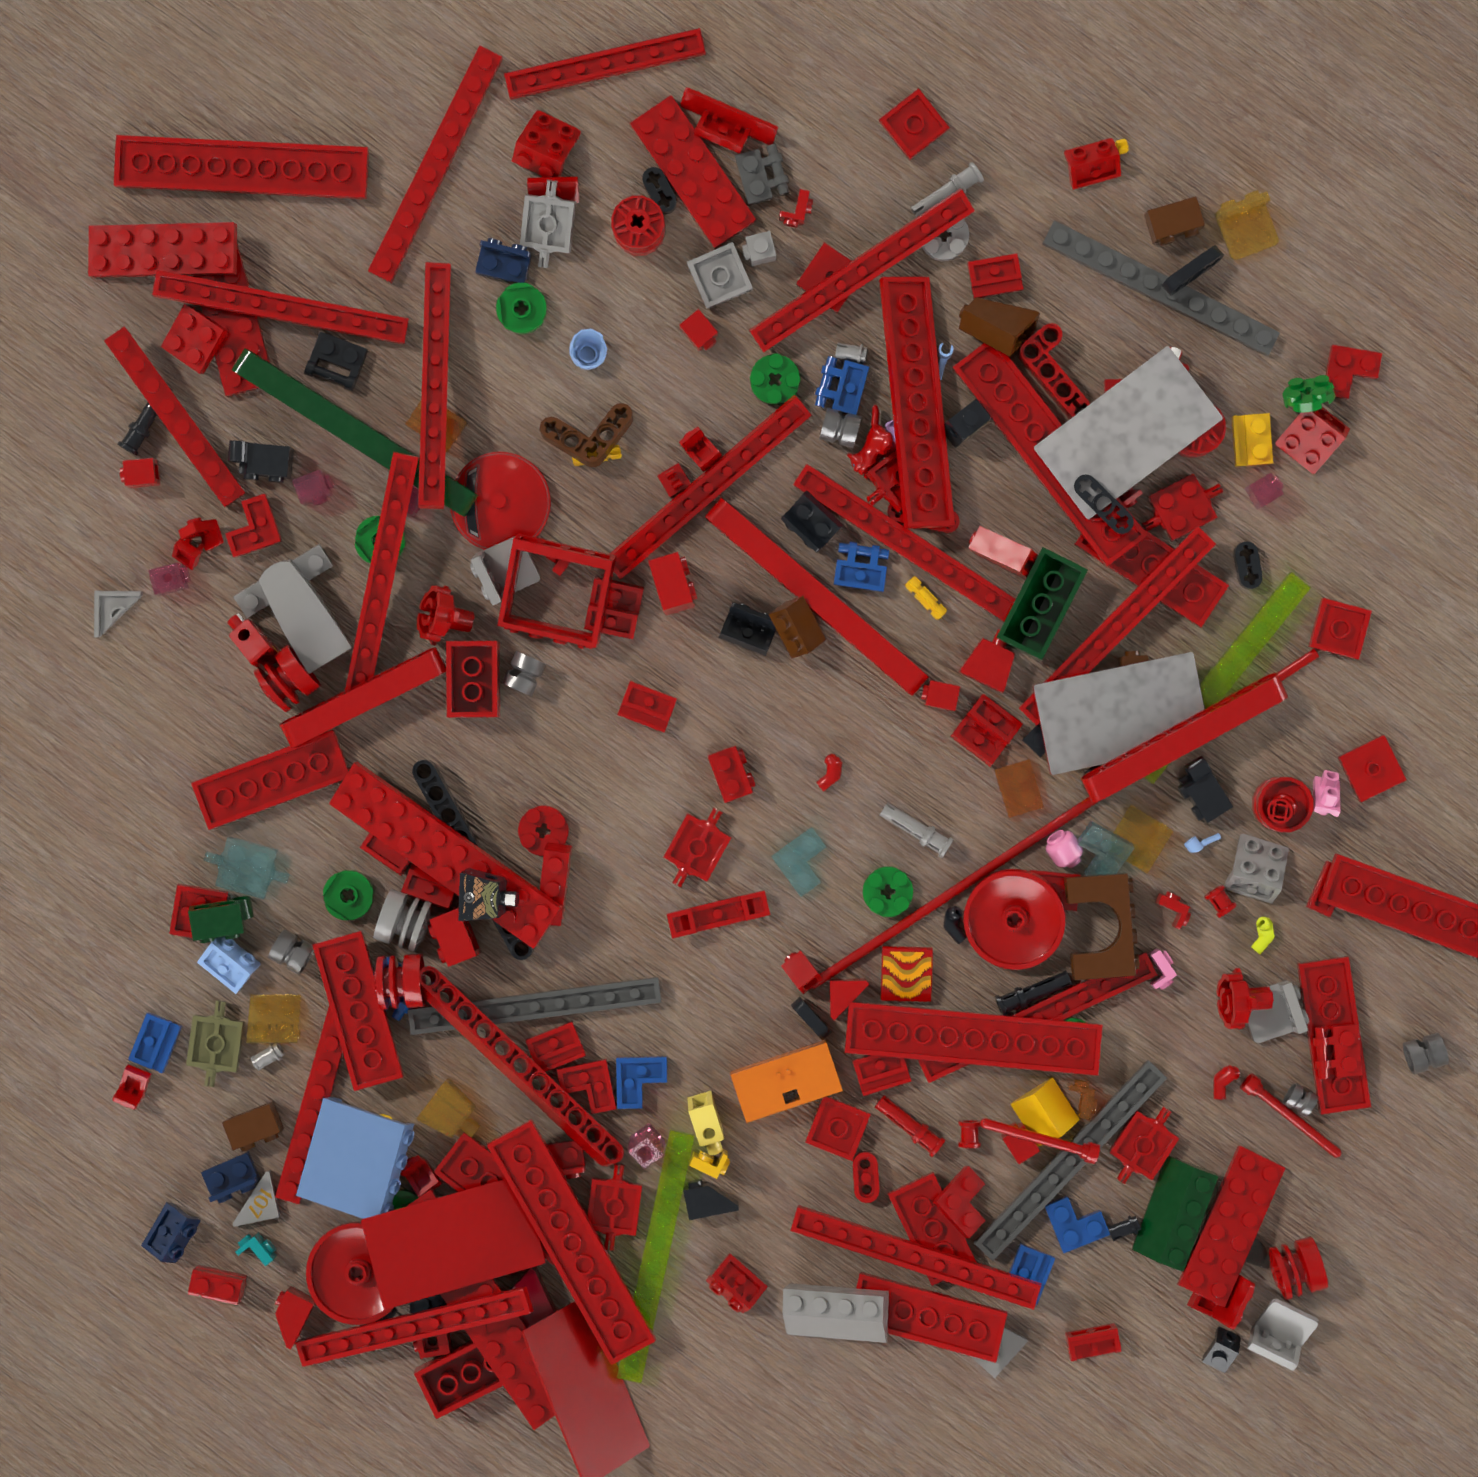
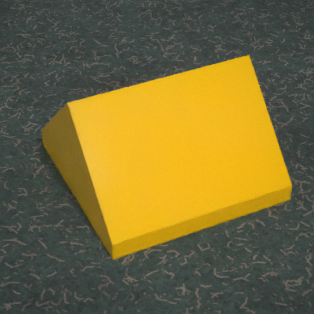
(1045, 1110)

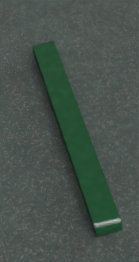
(339, 422)

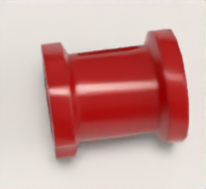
(1220, 901)
(969, 1134)

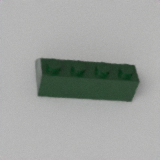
(1041, 604)
(1175, 1213)

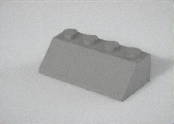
(836, 1312)

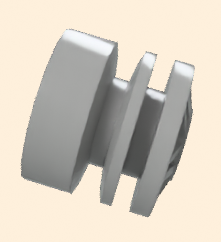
(403, 920)

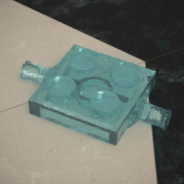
(246, 867)

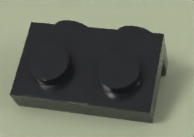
(748, 628)

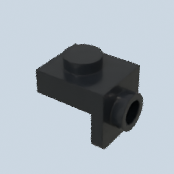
(1222, 1350)

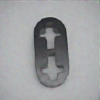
(664, 187)
(1241, 566)
(811, 1018)

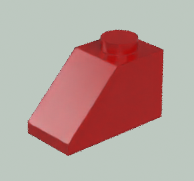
(293, 1313)

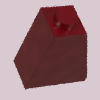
(538, 1294)

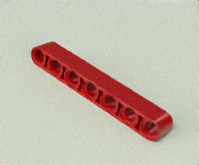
(363, 697)

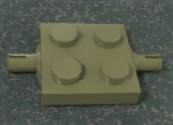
(215, 1043)

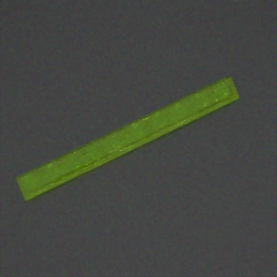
(1248, 644)
(659, 1242)

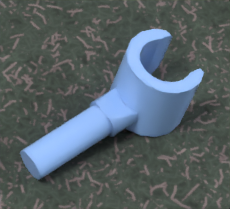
(943, 359)
(1194, 845)

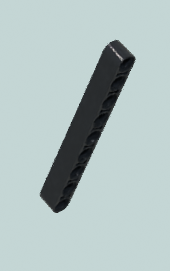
(459, 823)

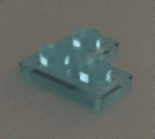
(1109, 849)
(793, 860)

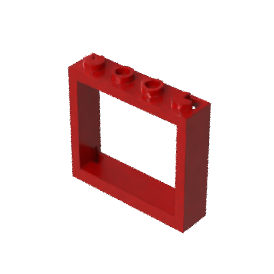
(565, 552)

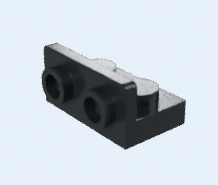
(811, 522)

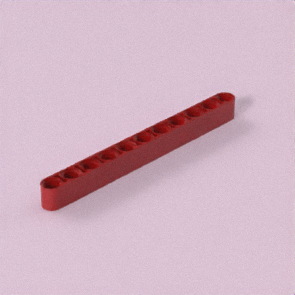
(817, 596)
(530, 1069)

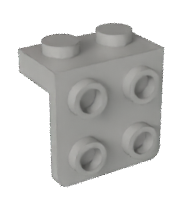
(492, 568)
(1282, 1018)
(1281, 1333)

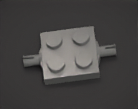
(547, 223)

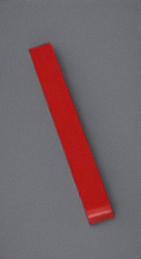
(1184, 737)

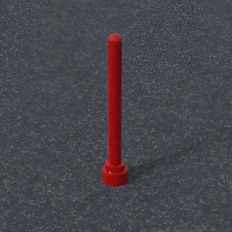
(1253, 1085)
(1088, 1152)

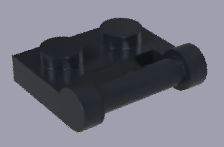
(338, 353)

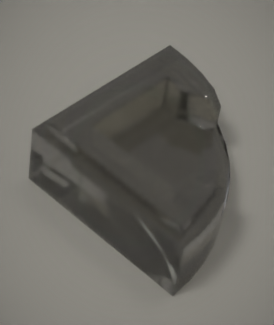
(1258, 1255)

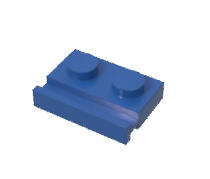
(155, 1042)
(1032, 1265)

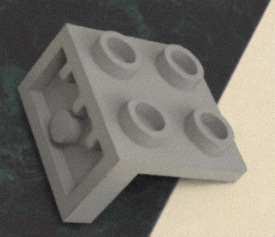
(1258, 869)

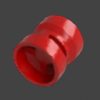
(1286, 805)

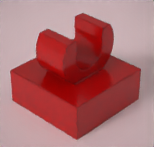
(674, 480)
(186, 553)
(561, 565)

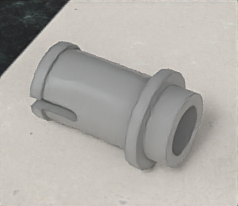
(851, 352)
(267, 1056)

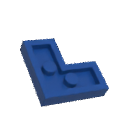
(632, 1073)
(1072, 1231)

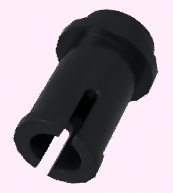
(1124, 1228)

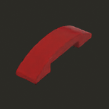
(718, 914)

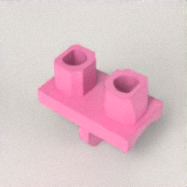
(1327, 794)

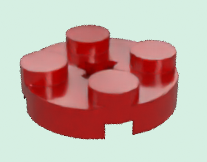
(534, 818)

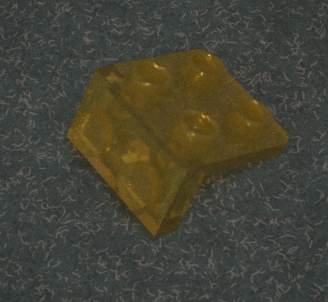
(1247, 225)

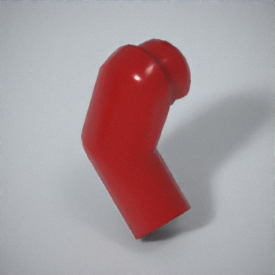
(1222, 1079)

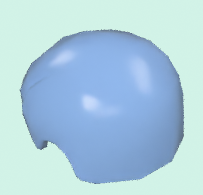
(588, 349)

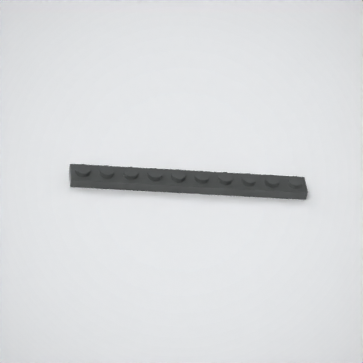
(1149, 283)
(546, 1004)
(1067, 1164)

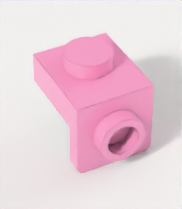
(1163, 963)

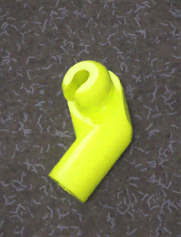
(1265, 934)

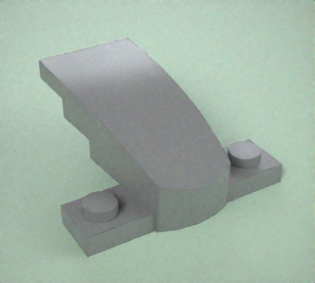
(298, 607)

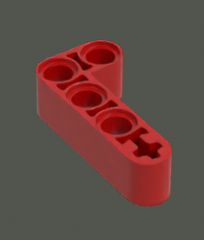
(1059, 376)

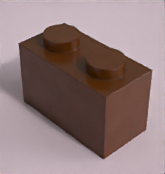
(1174, 221)
(797, 627)
(253, 1126)

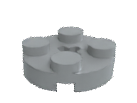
(952, 247)

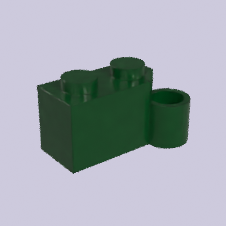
(220, 919)

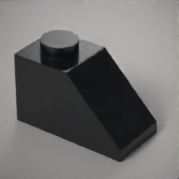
(707, 1200)

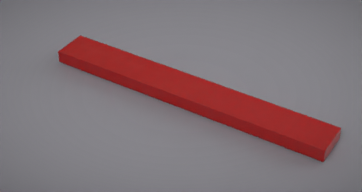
(605, 63)

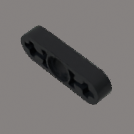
(1192, 270)
(1094, 486)

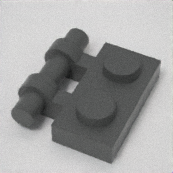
(754, 177)

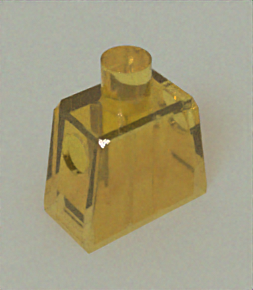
(449, 1111)

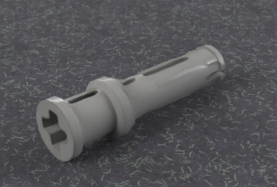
(960, 181)
(925, 834)

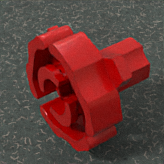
(442, 615)
(1239, 1000)

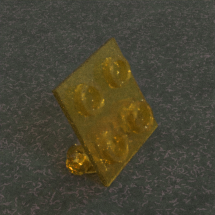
(1145, 834)
(274, 1019)

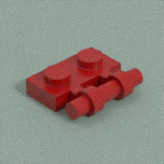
(1346, 1051)

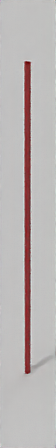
(997, 862)

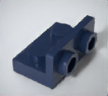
(503, 261)
(230, 1177)
(170, 1234)

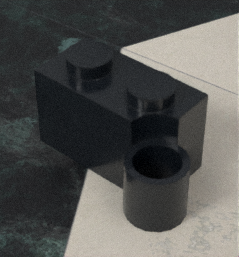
(262, 460)
(1203, 791)

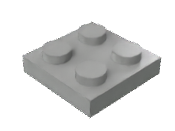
(719, 276)

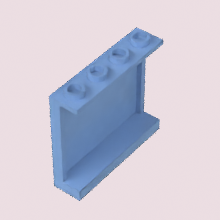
(355, 1160)

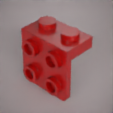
(545, 145)
(1233, 1311)

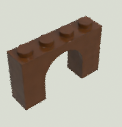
(1119, 956)

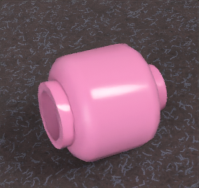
(1064, 849)

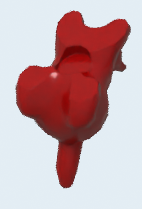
(877, 445)

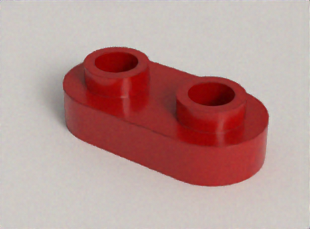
(865, 1176)

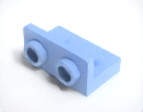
(229, 963)

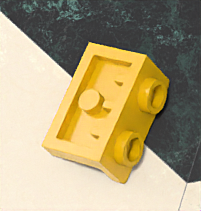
(707, 1165)

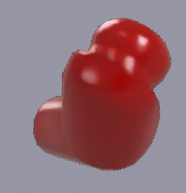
(833, 773)

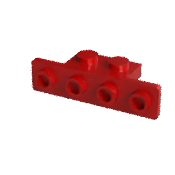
(725, 123)

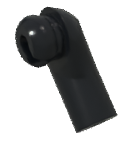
(951, 924)

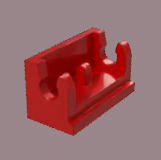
(1093, 1341)

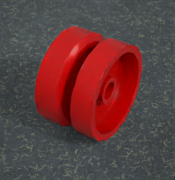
(1282, 785)

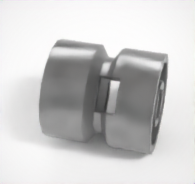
(840, 427)
(523, 673)
(292, 952)
(1425, 1053)

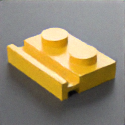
(1252, 440)

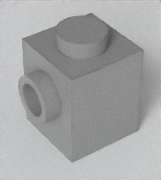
(759, 249)

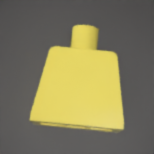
(706, 1121)

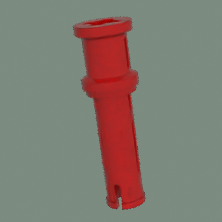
(918, 1132)

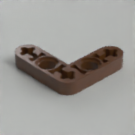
(585, 443)

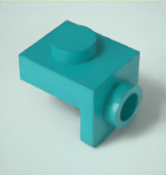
(262, 1248)

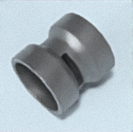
(1300, 1100)

